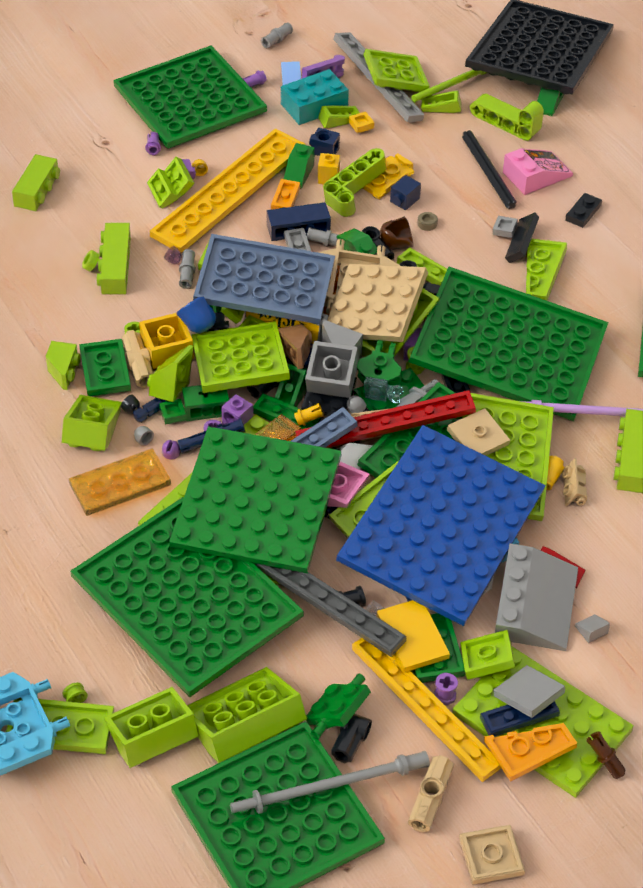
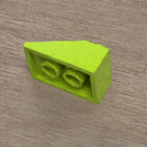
(90, 422)

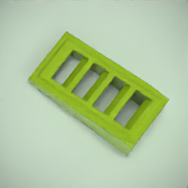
(444, 102)
(336, 115)

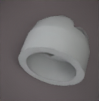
(356, 404)
(143, 435)

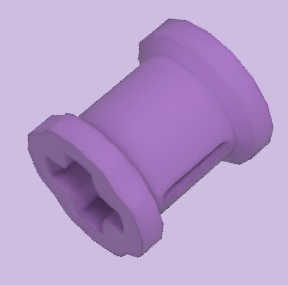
(445, 688)

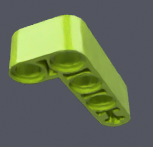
(518, 122)
(341, 188)

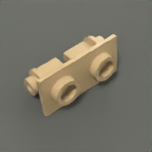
(573, 477)

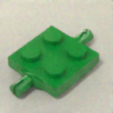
(337, 705)

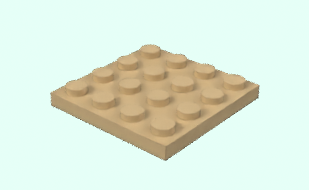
(378, 300)

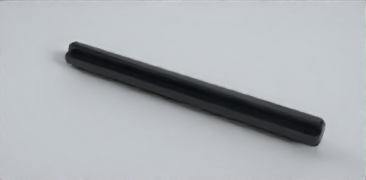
(489, 169)

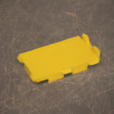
(395, 170)

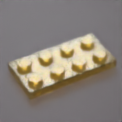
(119, 481)

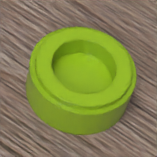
(90, 260)

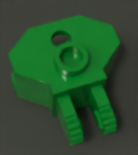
(380, 365)

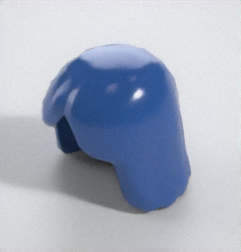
(197, 315)

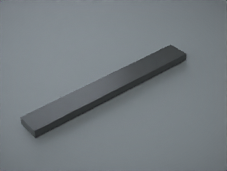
(339, 608)

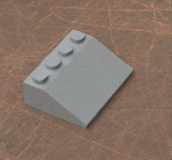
(536, 598)

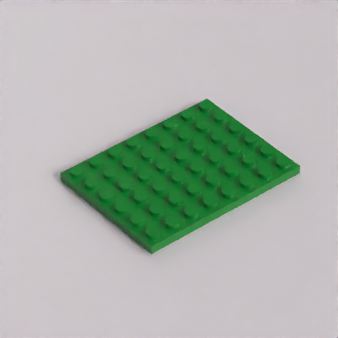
(508, 341)
(185, 606)

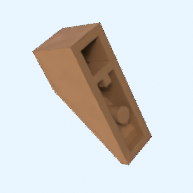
(296, 343)

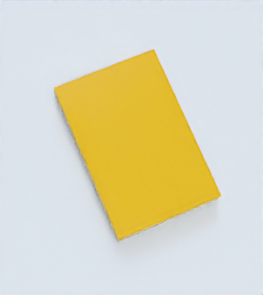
(423, 639)

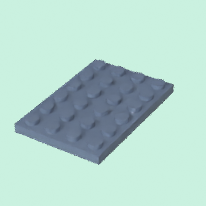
(265, 278)

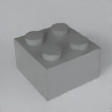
(332, 369)

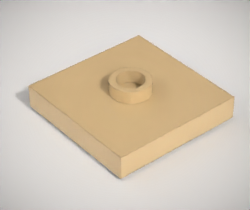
(479, 433)
(491, 854)

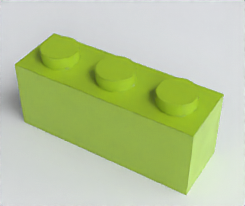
(35, 182)

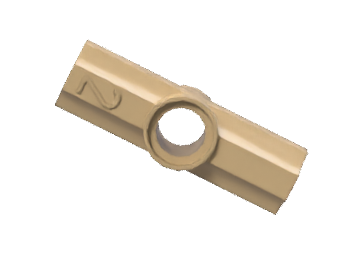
(137, 358)
(426, 804)

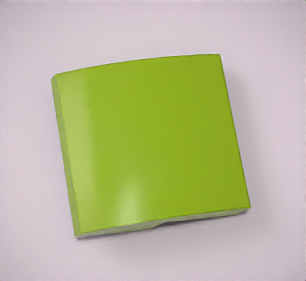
(170, 183)

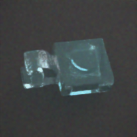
(380, 390)

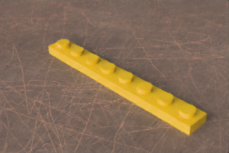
(429, 710)

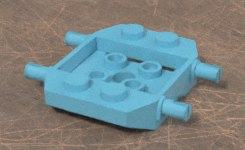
(32, 732)

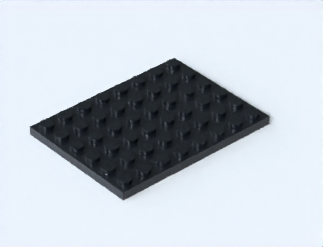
(540, 46)

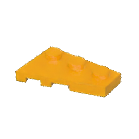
(531, 749)

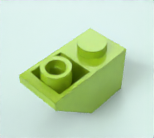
(61, 362)

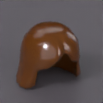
(397, 234)

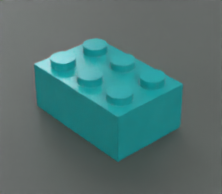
(307, 96)

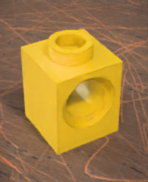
(328, 167)

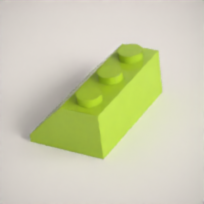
(151, 727)

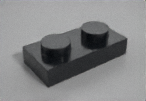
(583, 210)

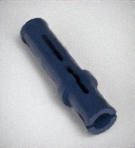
(195, 441)

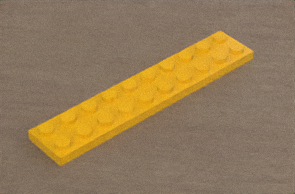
(225, 192)

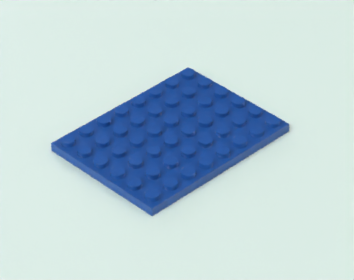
(441, 524)

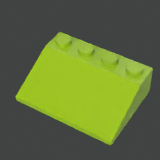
(246, 713)

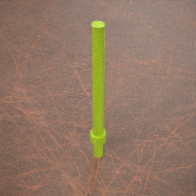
(446, 84)

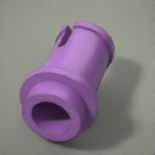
(255, 79)
(153, 146)

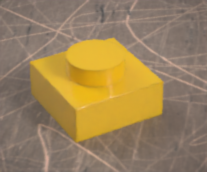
(361, 122)

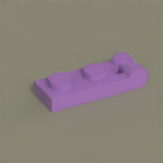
(334, 64)

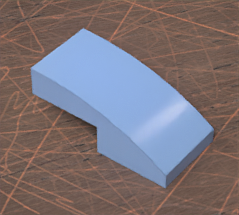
(290, 72)

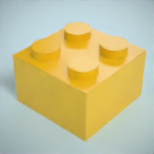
(164, 337)

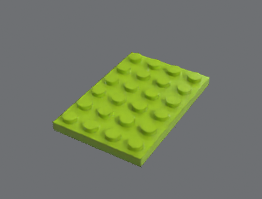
(529, 435)
(577, 711)

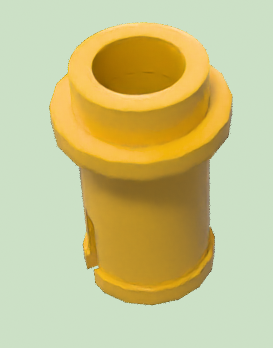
(308, 414)

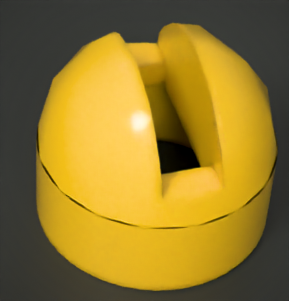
(200, 167)

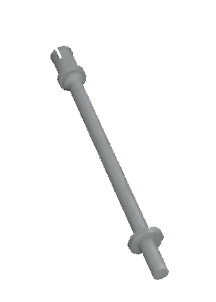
(402, 765)

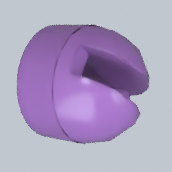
(174, 452)

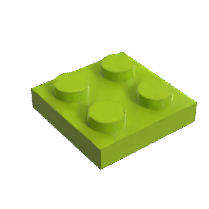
(487, 654)

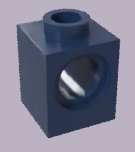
(325, 141)

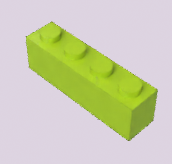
(115, 258)
(630, 457)

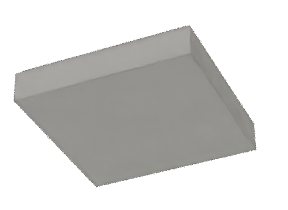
(529, 691)

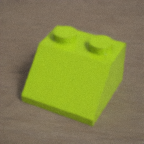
(171, 376)

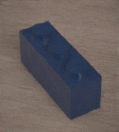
(304, 216)

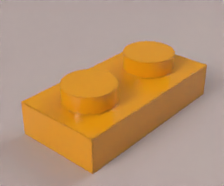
(285, 194)

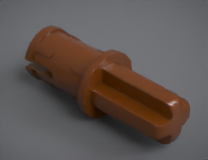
(606, 755)

